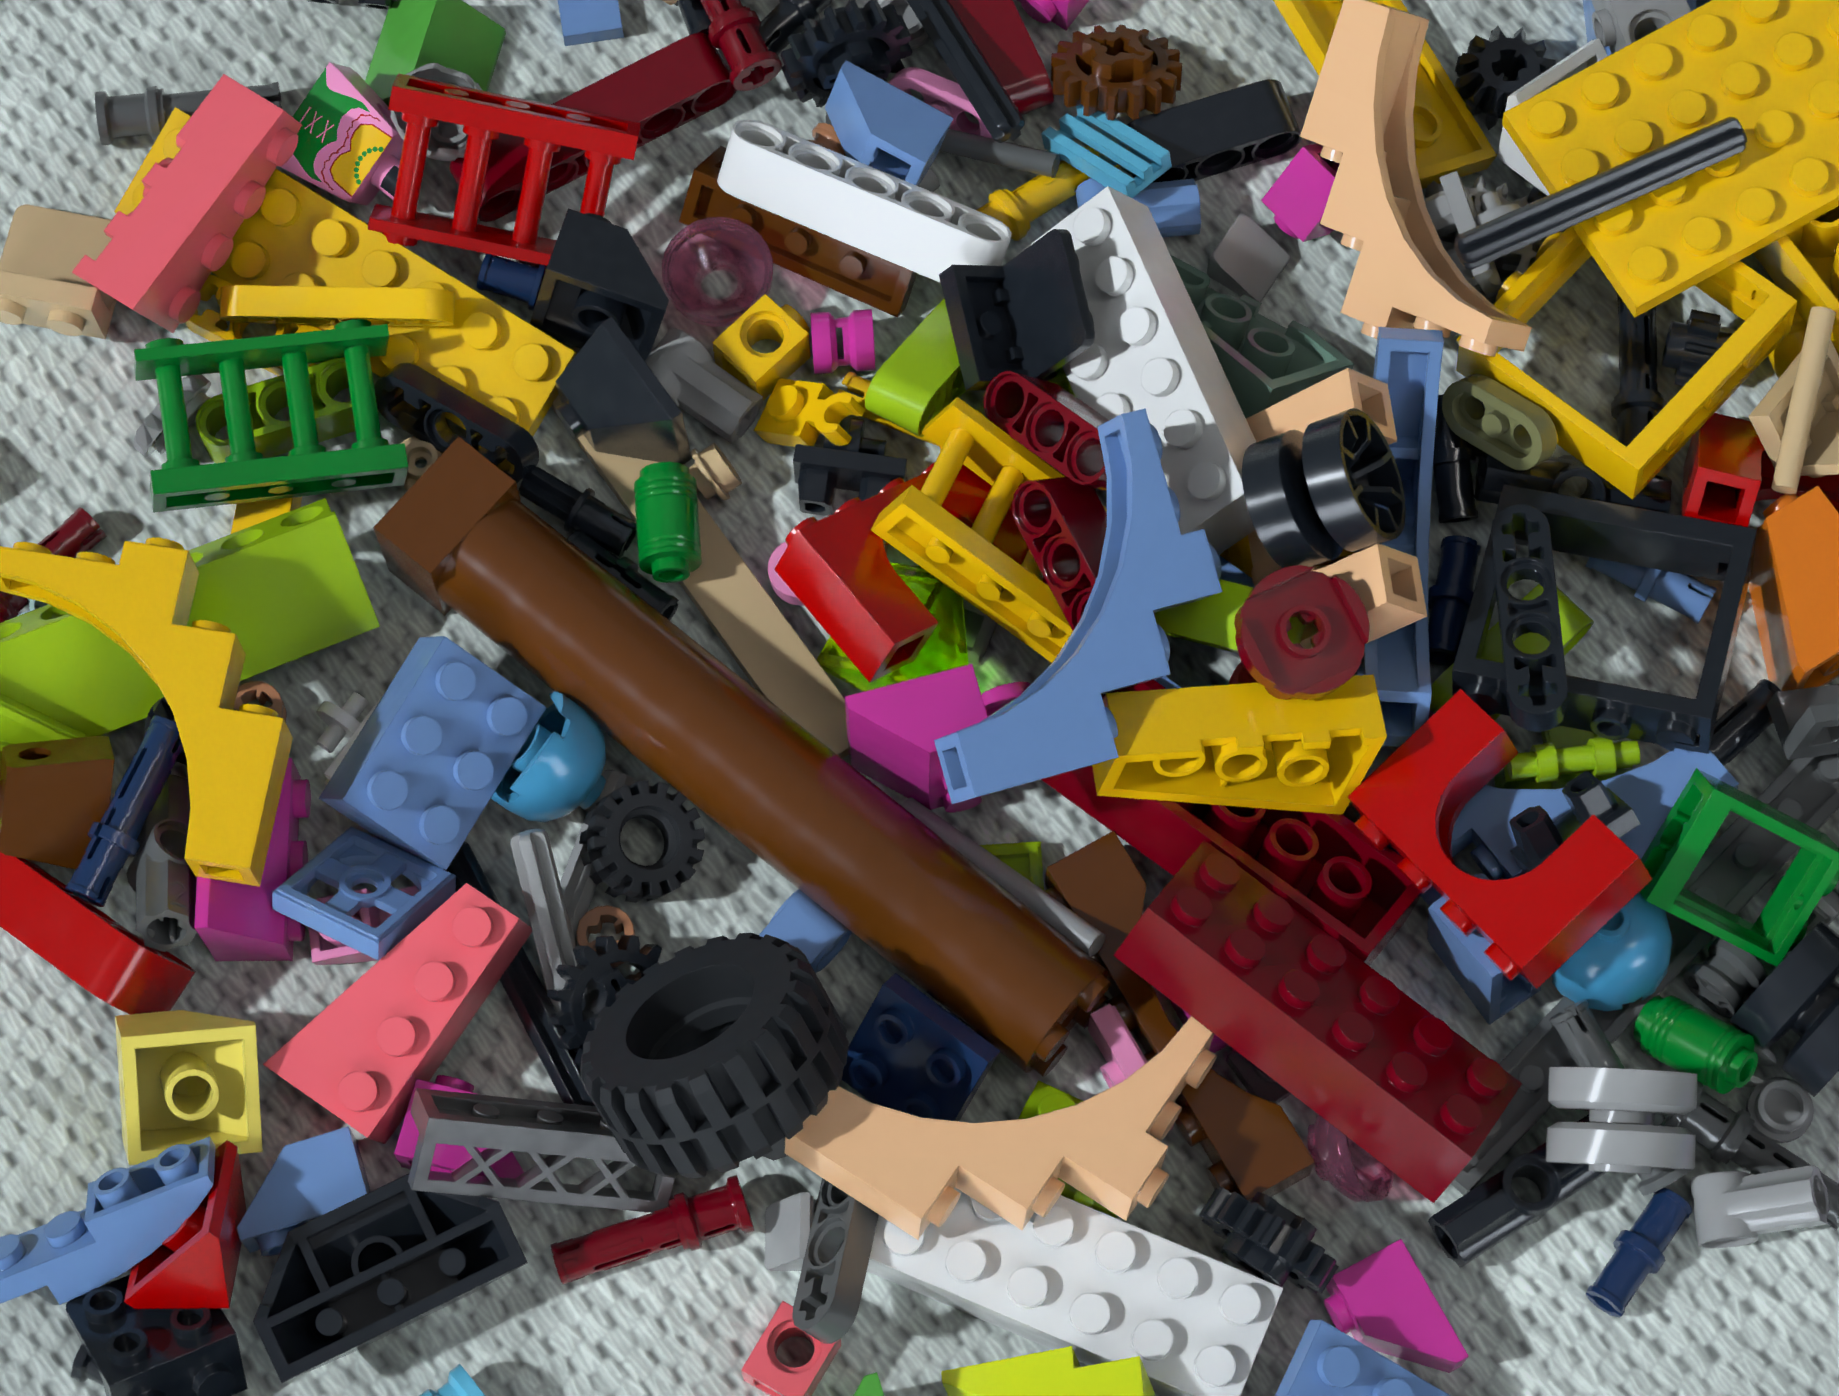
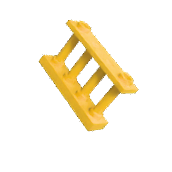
(965, 555)

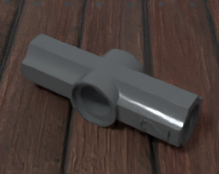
(160, 873)

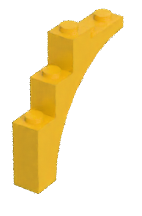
(231, 754)

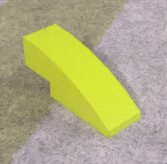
(1049, 1374)

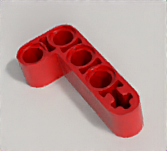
(87, 942)

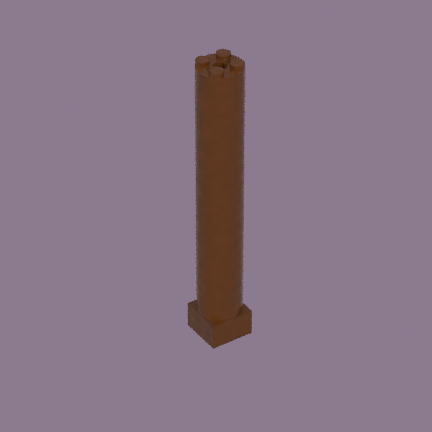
(740, 759)

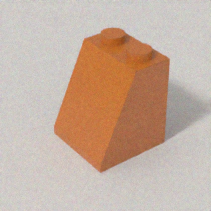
(1798, 590)

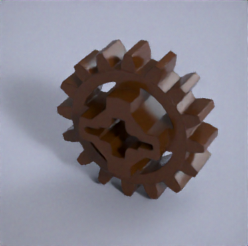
(1116, 72)

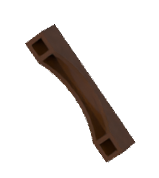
(1241, 1133)

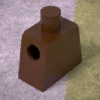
(53, 797)

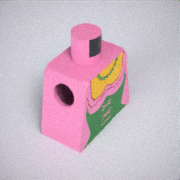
(346, 138)

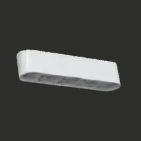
(857, 202)

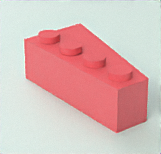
(193, 205)
(403, 1014)

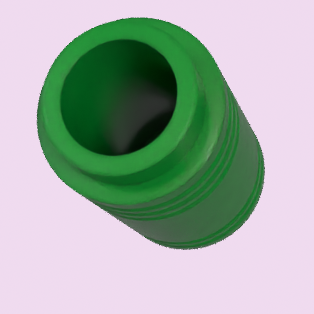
(667, 522)
(1696, 1043)

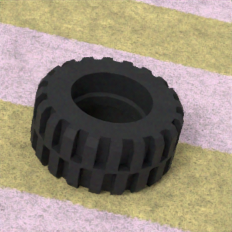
(714, 1055)

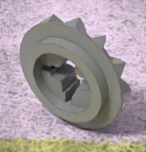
(150, 434)

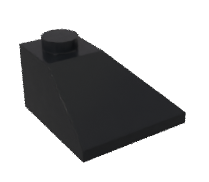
(598, 276)
(620, 402)

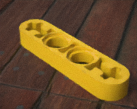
(337, 304)

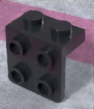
(1019, 314)
(157, 1348)

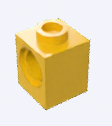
(761, 322)

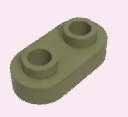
(1506, 429)

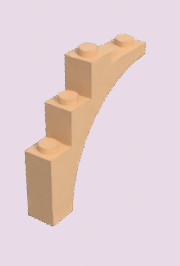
(1377, 199)
(1100, 1147)

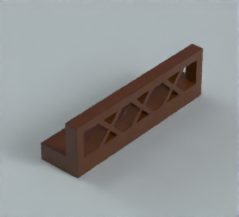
(802, 248)

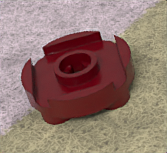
(1287, 667)

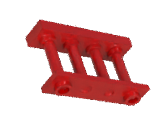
(483, 119)

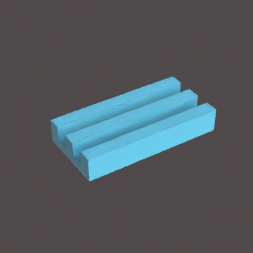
(1115, 145)

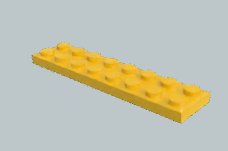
(314, 242)

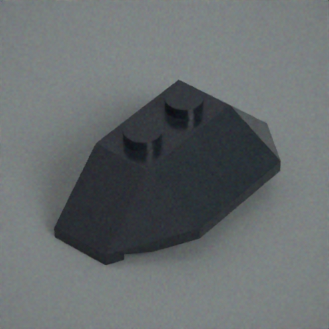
(378, 1271)

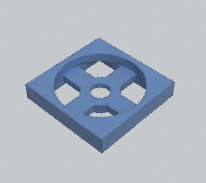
(377, 865)

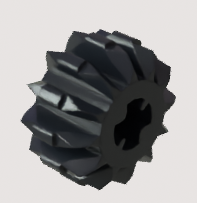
(1499, 58)

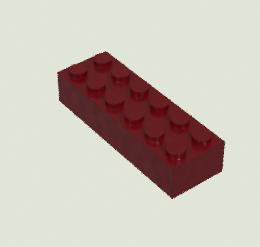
(1304, 857)
(1319, 1021)

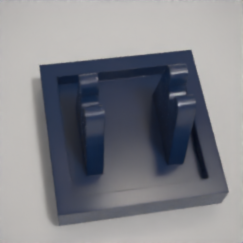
(916, 1055)

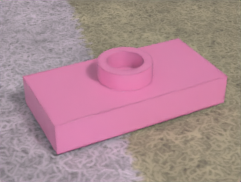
(1116, 1045)

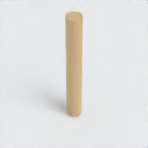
(1803, 400)

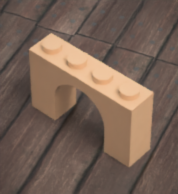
(1380, 575)

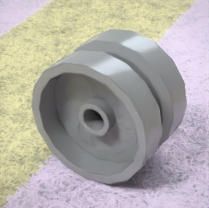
(1621, 1119)

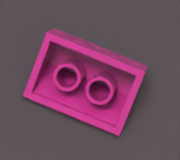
(896, 727)
(239, 918)

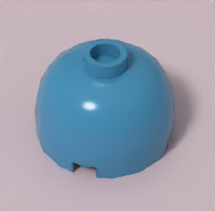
(556, 765)
(1620, 959)

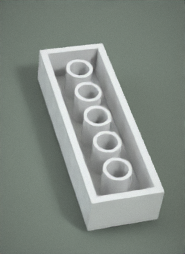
(1158, 358)
(1090, 1287)

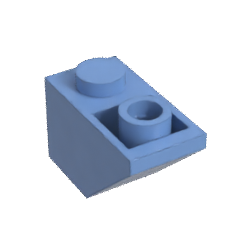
(885, 124)
(301, 1186)

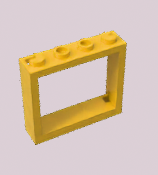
(1739, 288)

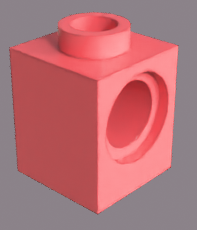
(773, 1377)

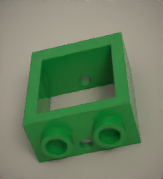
(1687, 836)

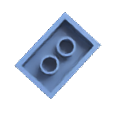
(433, 751)

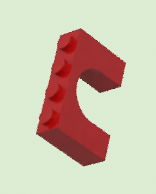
(1731, 471)
(851, 586)
(1527, 919)

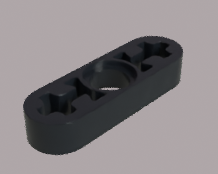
(418, 406)

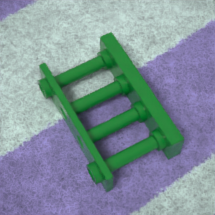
(245, 472)

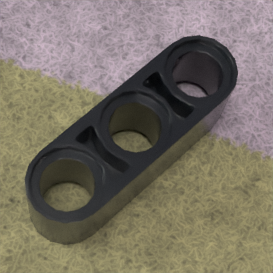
(1223, 130)

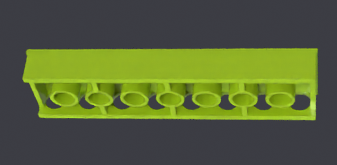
(275, 585)

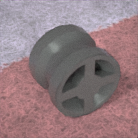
(1725, 977)

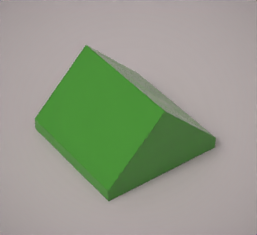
(434, 33)

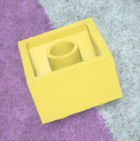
(187, 1081)

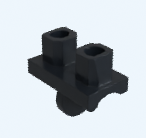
(851, 467)
(1540, 836)

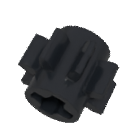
(1692, 344)

